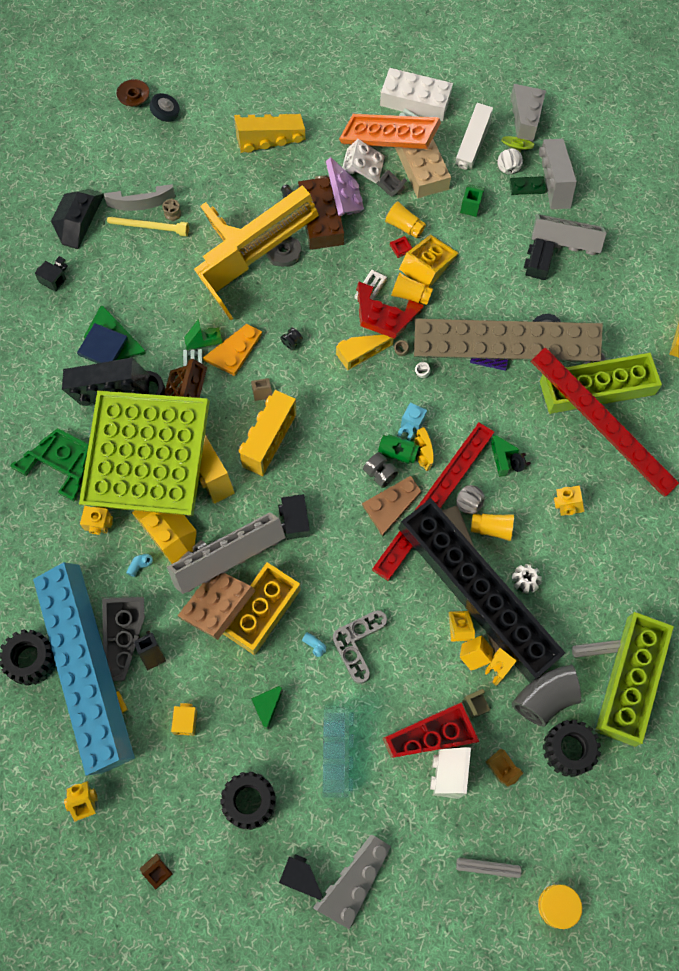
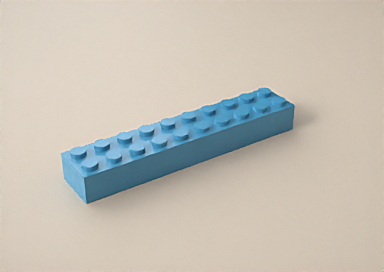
(83, 669)

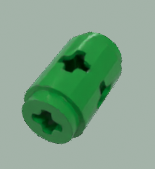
(409, 453)

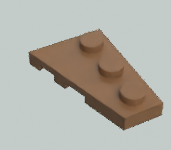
(391, 503)

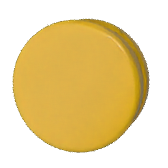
(560, 906)

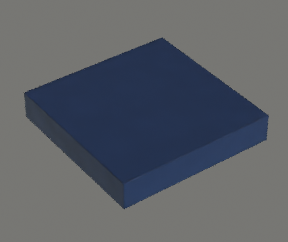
(102, 344)

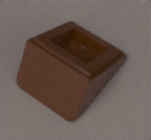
(155, 871)

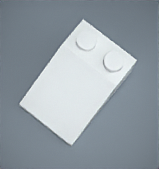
(451, 772)

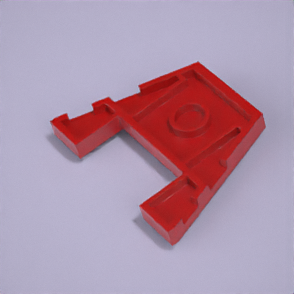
(382, 317)

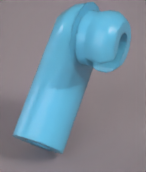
(319, 647)

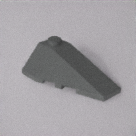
(121, 627)

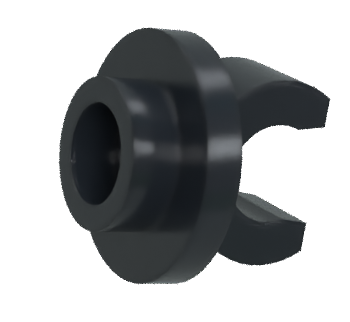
(518, 462)

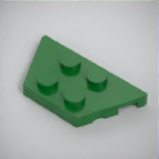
(106, 320)

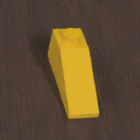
(359, 349)

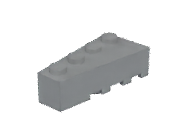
(558, 173)

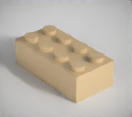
(425, 169)

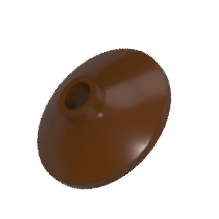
(132, 92)

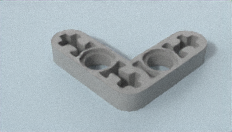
(353, 637)

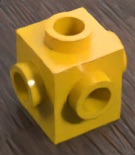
(569, 500)
(96, 520)
(81, 801)

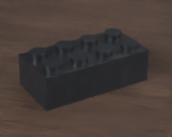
(112, 376)

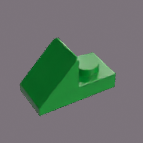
(196, 338)
(502, 452)

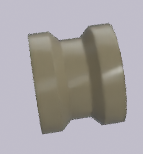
(170, 205)

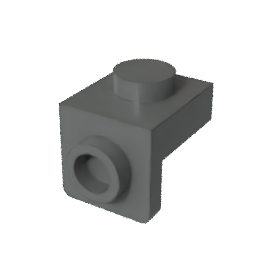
(391, 183)

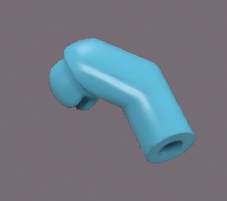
(139, 562)

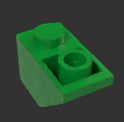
(472, 200)

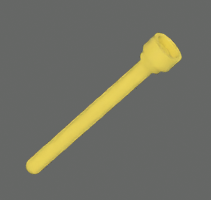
(181, 228)

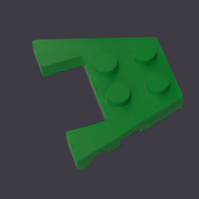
(61, 453)

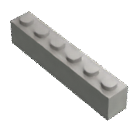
(226, 553)

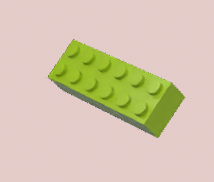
(608, 381)
(634, 679)

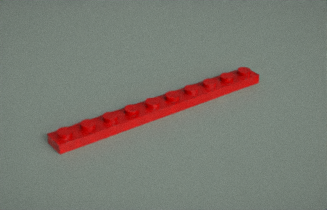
(604, 422)
(439, 493)

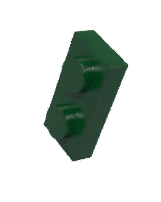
(527, 185)

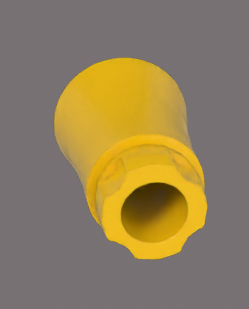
(405, 220)
(411, 290)
(493, 525)

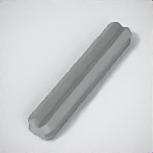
(596, 648)
(488, 867)

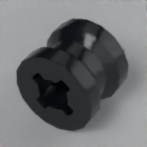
(291, 338)

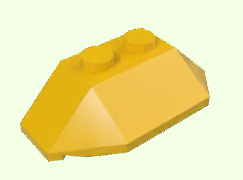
(169, 531)

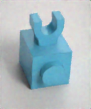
(412, 420)

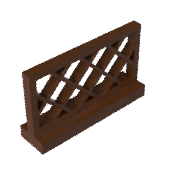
(192, 380)

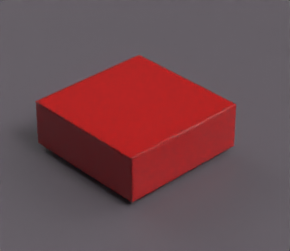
(400, 246)

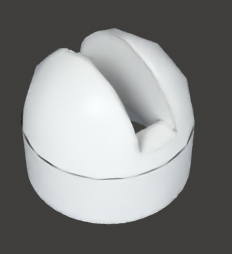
(420, 367)

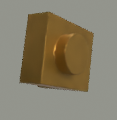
(504, 768)

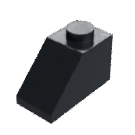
(300, 877)

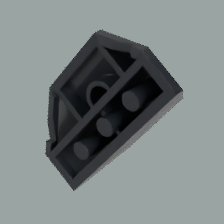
(75, 216)

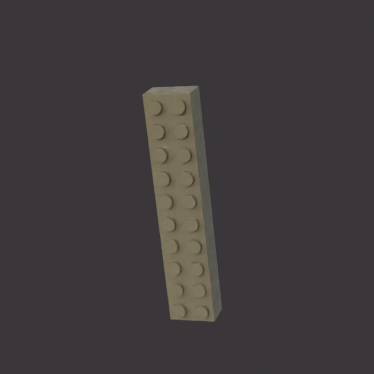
(507, 339)

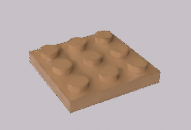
(216, 604)

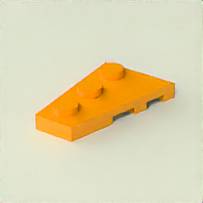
(234, 350)

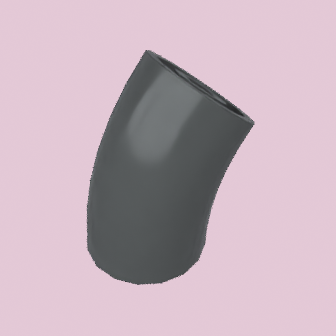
(548, 695)

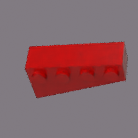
(439, 731)

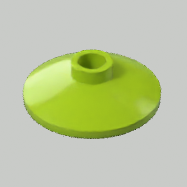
(517, 143)

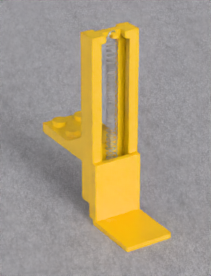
(233, 256)

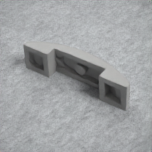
(140, 201)

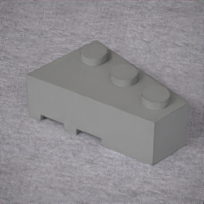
(526, 109)

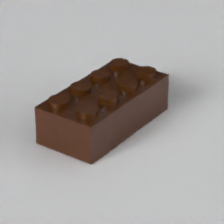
(326, 228)

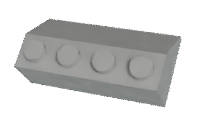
(569, 233)

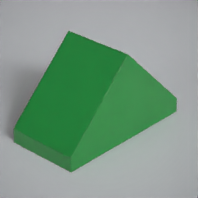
(266, 705)

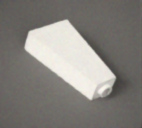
(474, 136)

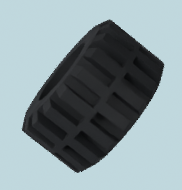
(13, 649)
(586, 739)
(229, 795)

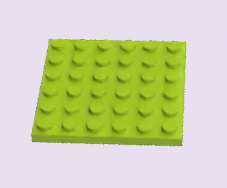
(145, 452)

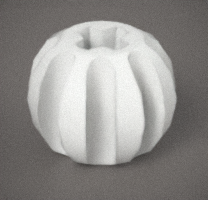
(510, 161)
(529, 573)

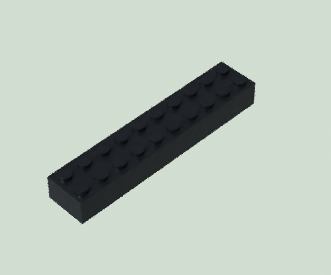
(481, 590)

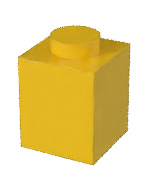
(184, 720)

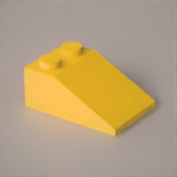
(427, 260)

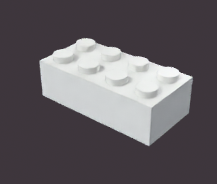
(416, 93)

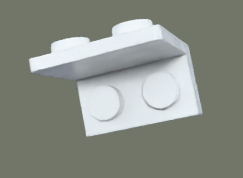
(363, 160)

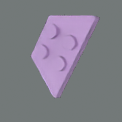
(345, 189)

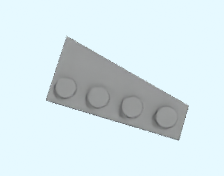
(350, 890)

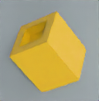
(476, 653)

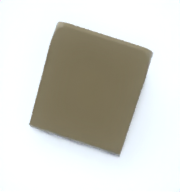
(261, 389)

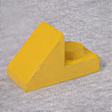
(461, 626)

